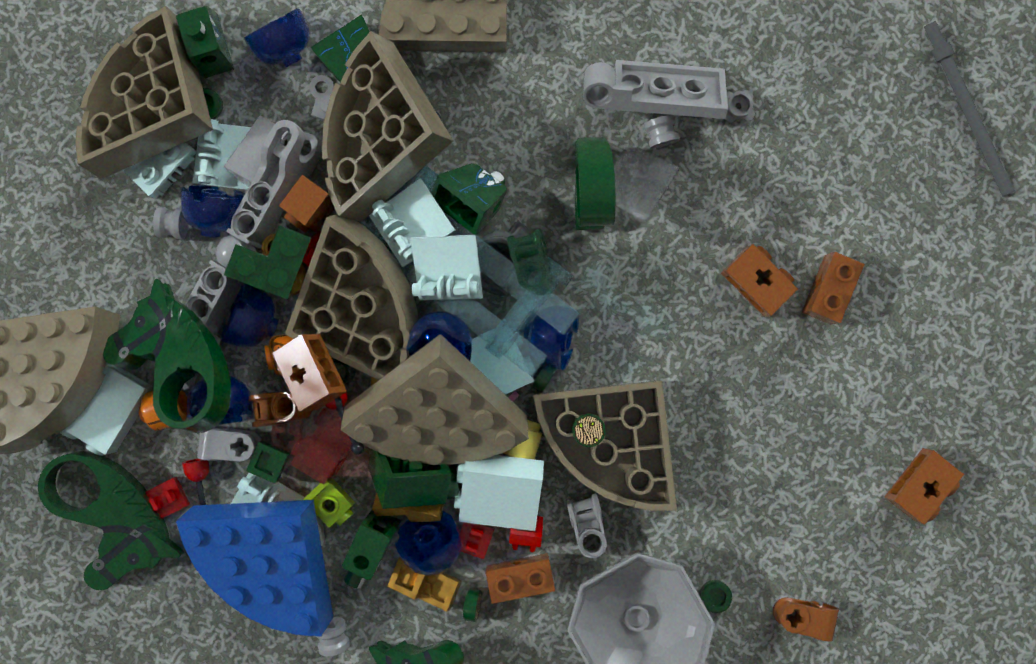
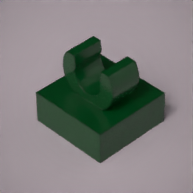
(268, 462)

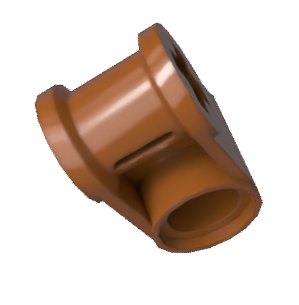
(274, 409)
(809, 619)

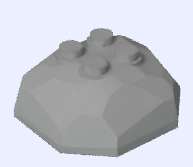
(641, 615)

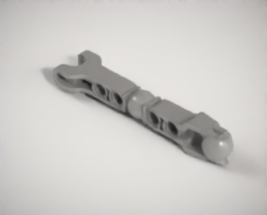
(277, 174)

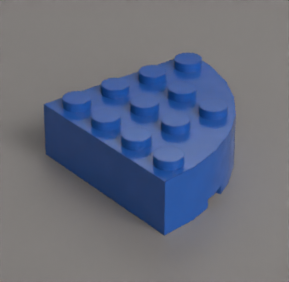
(262, 561)

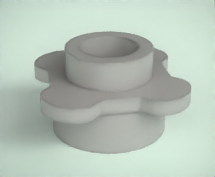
(743, 98)

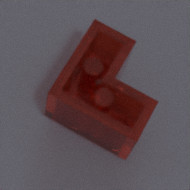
(324, 450)

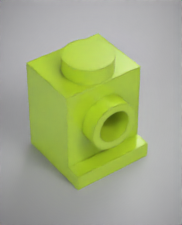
(333, 492)

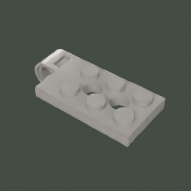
(635, 89)

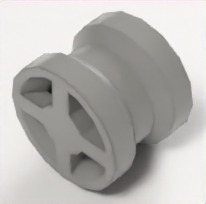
(661, 131)
(169, 223)
(334, 639)

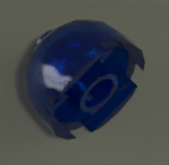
(280, 39)
(209, 208)
(250, 318)
(442, 323)
(551, 341)
(238, 405)
(429, 546)

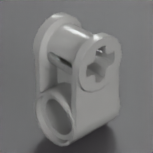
(223, 444)
(587, 523)

